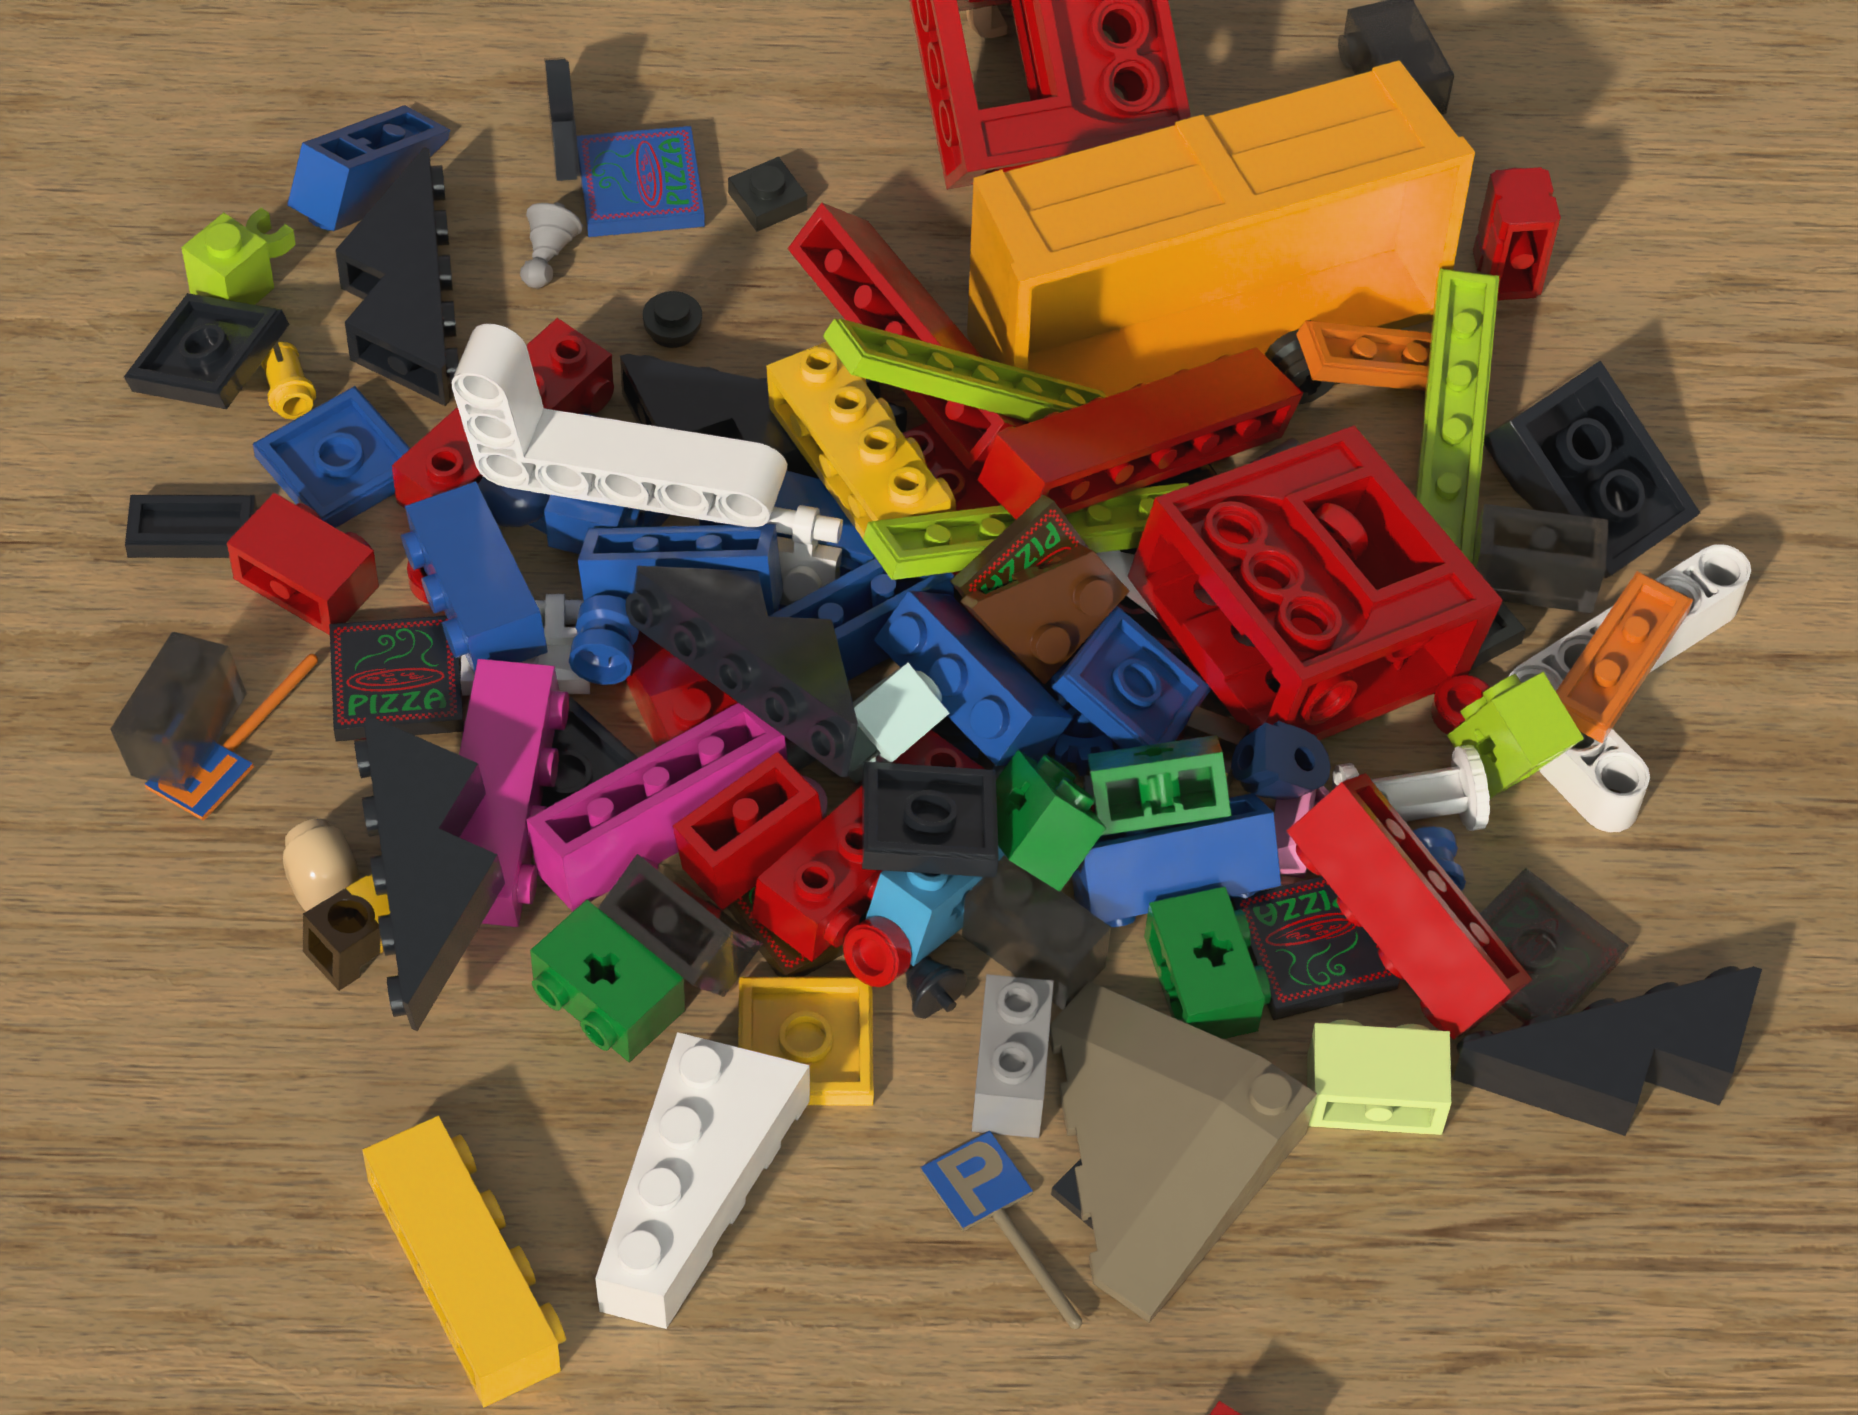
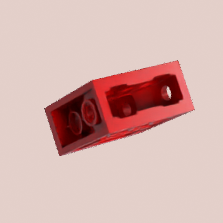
(1068, 80)
(1329, 629)

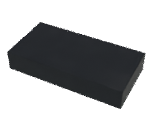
(185, 524)

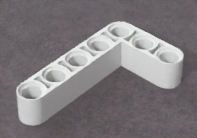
(598, 457)
(1584, 775)

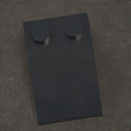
(1593, 458)

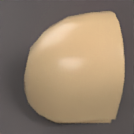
(318, 862)

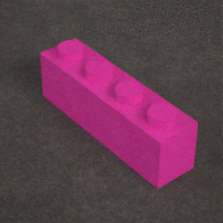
(511, 739)
(598, 831)

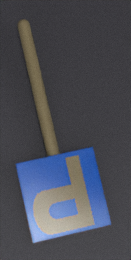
(980, 1184)

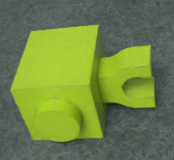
(235, 259)

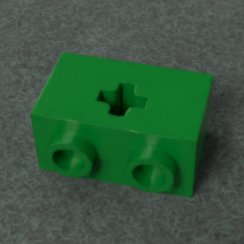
(1159, 784)
(1044, 818)
(1206, 964)
(606, 981)

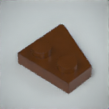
(1049, 609)

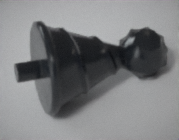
(934, 987)

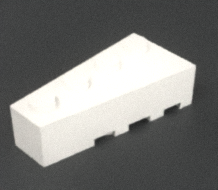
(698, 1158)

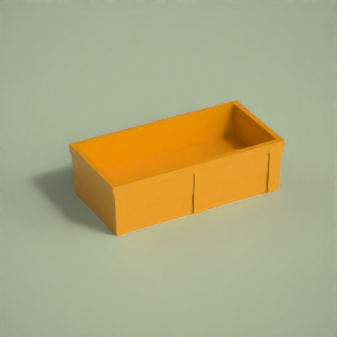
(1219, 234)

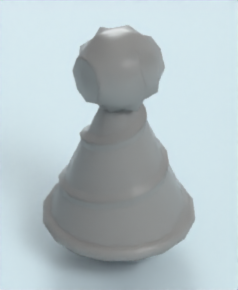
(550, 231)

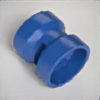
(604, 641)

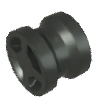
(1289, 358)

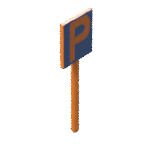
(223, 767)

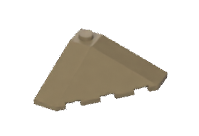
(1167, 1136)

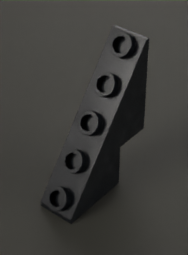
(398, 273)
(711, 404)
(772, 666)
(432, 877)
(1598, 1058)

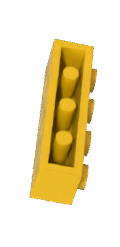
(852, 440)

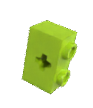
(1516, 730)

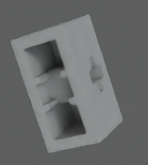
(1012, 1056)

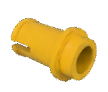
(289, 391)

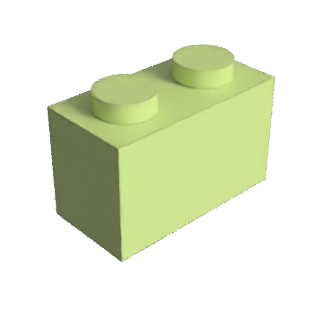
(1379, 1077)

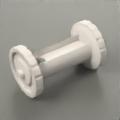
(1436, 792)

